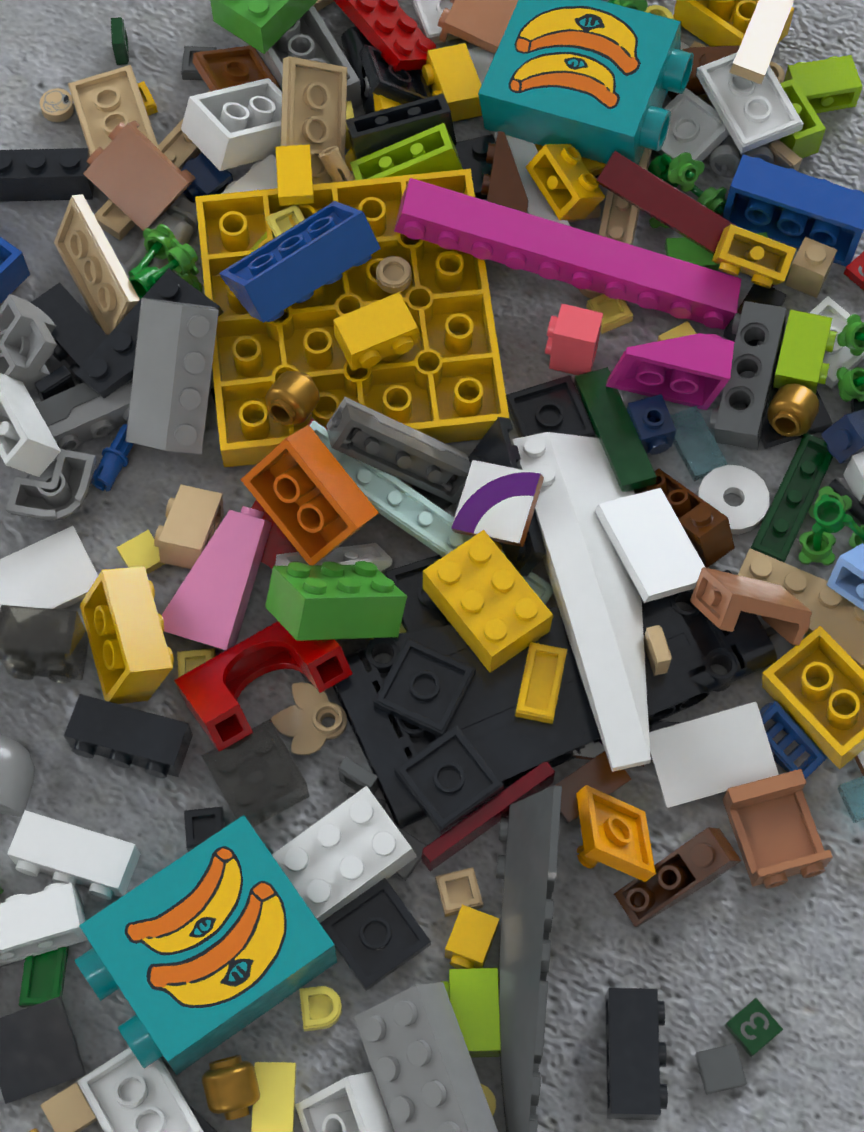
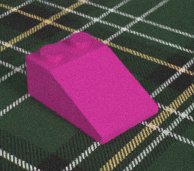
(682, 369)

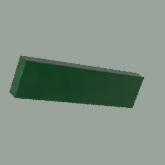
(615, 430)
(793, 498)

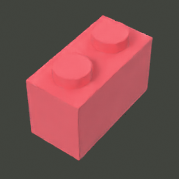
(573, 339)

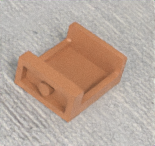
(477, 21)
(136, 175)
(725, 595)
(775, 829)

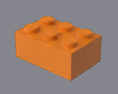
(309, 495)

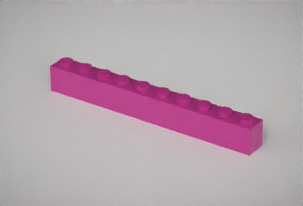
(567, 254)

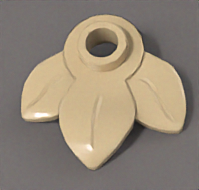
(305, 717)

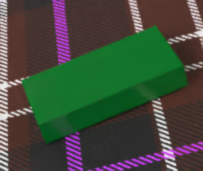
(43, 977)

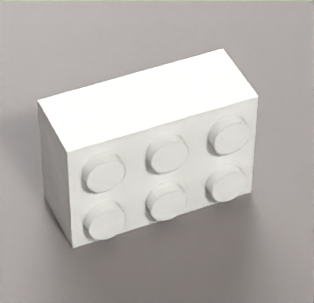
(236, 123)
(344, 854)

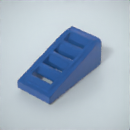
(794, 732)

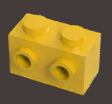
(453, 73)
(565, 181)
(753, 255)
(376, 332)

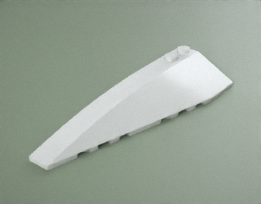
(592, 587)

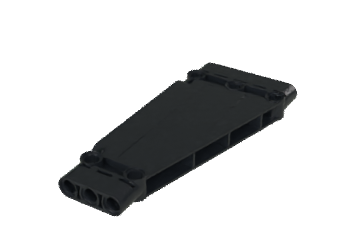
(488, 708)

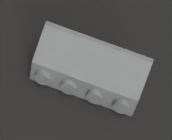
(171, 375)

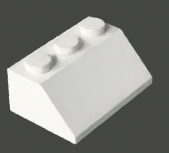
(346, 1106)

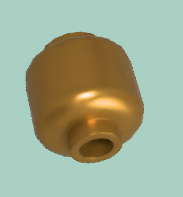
(292, 398)
(793, 410)
(230, 1087)

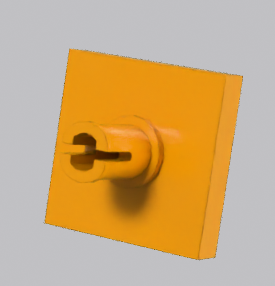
(614, 834)

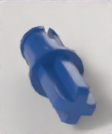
(113, 461)

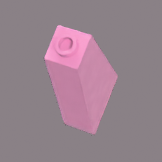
(219, 585)

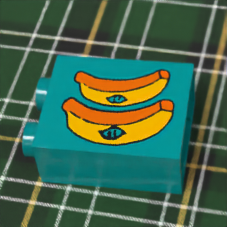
(585, 77)
(204, 947)

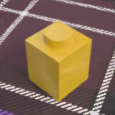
(471, 938)

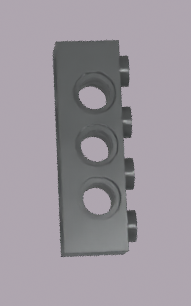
(745, 426)

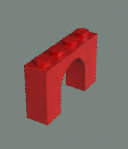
(215, 685)

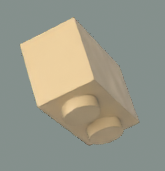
(189, 525)

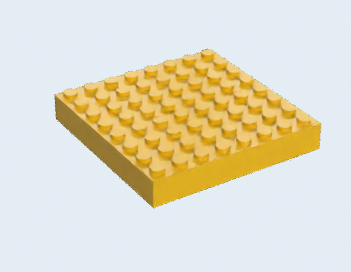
(440, 387)

